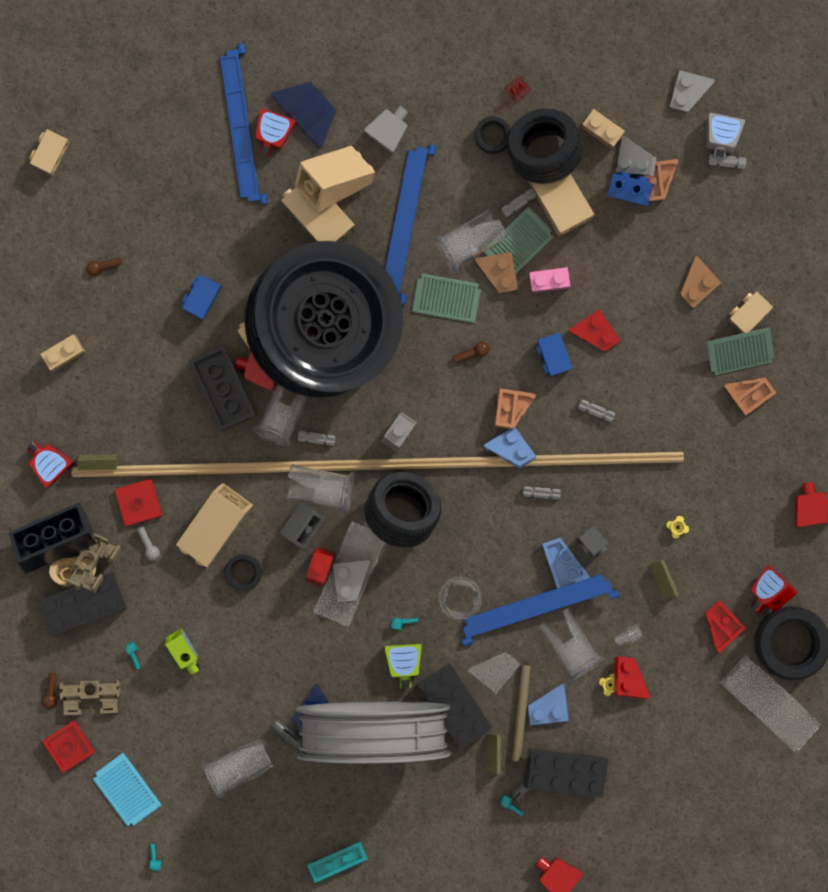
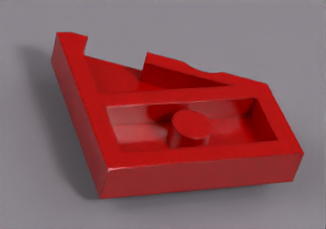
(596, 331)
(723, 625)
(628, 679)

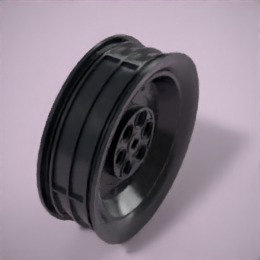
(367, 307)

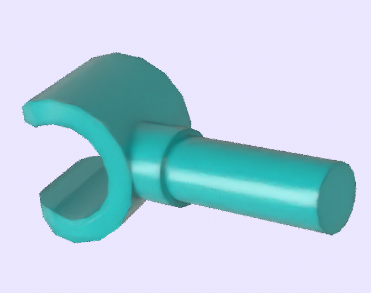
(397, 622)
(131, 648)
(506, 802)
(154, 864)

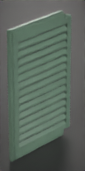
(525, 238)
(446, 298)
(740, 351)

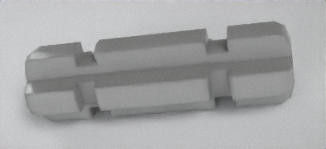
(730, 161)
(518, 202)
(596, 410)
(316, 438)
(539, 492)

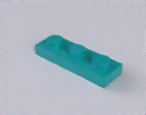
(337, 861)

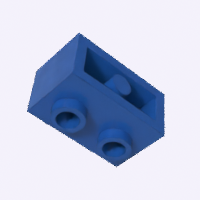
(630, 189)
(201, 296)
(553, 354)

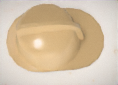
(64, 569)

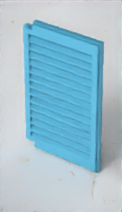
(126, 790)

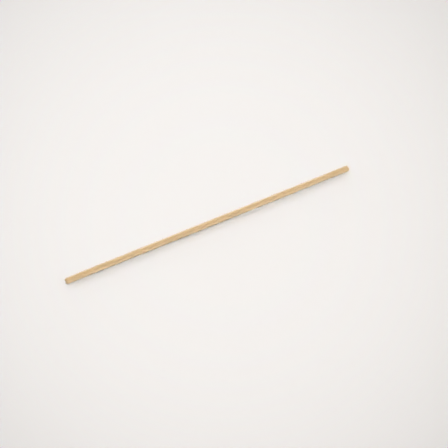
(380, 464)

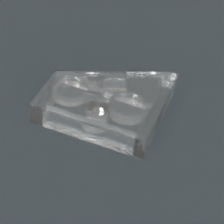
(495, 671)

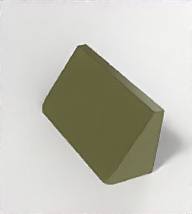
(97, 462)
(664, 579)
(493, 753)

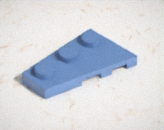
(563, 564)

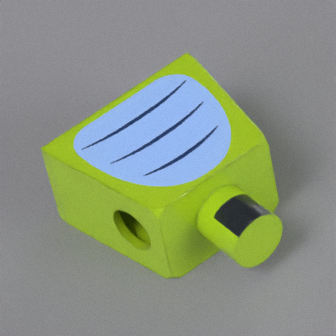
(177, 645)
(404, 662)

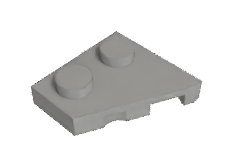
(689, 90)
(635, 159)
(349, 579)

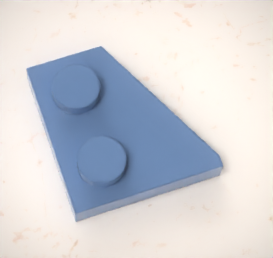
(511, 448)
(549, 708)

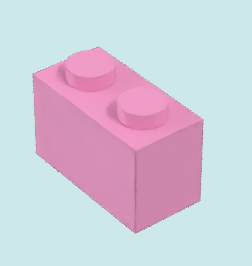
(549, 280)

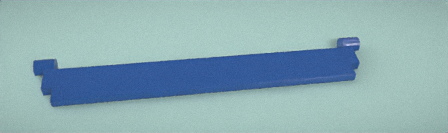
(240, 125)
(406, 214)
(536, 605)

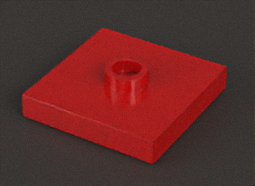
(138, 502)
(68, 746)

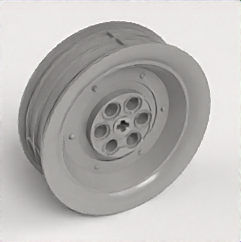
(373, 732)

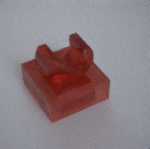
(518, 88)

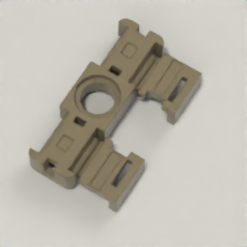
(86, 577)
(106, 690)

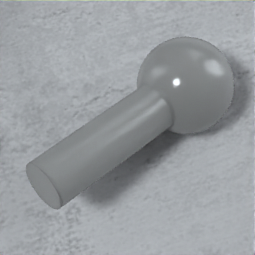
(152, 552)

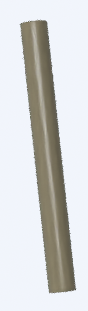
(521, 712)

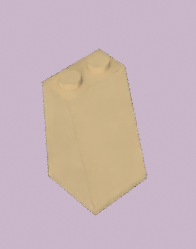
(333, 177)
(563, 204)
(325, 225)
(214, 525)

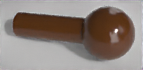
(94, 268)
(480, 349)
(49, 700)

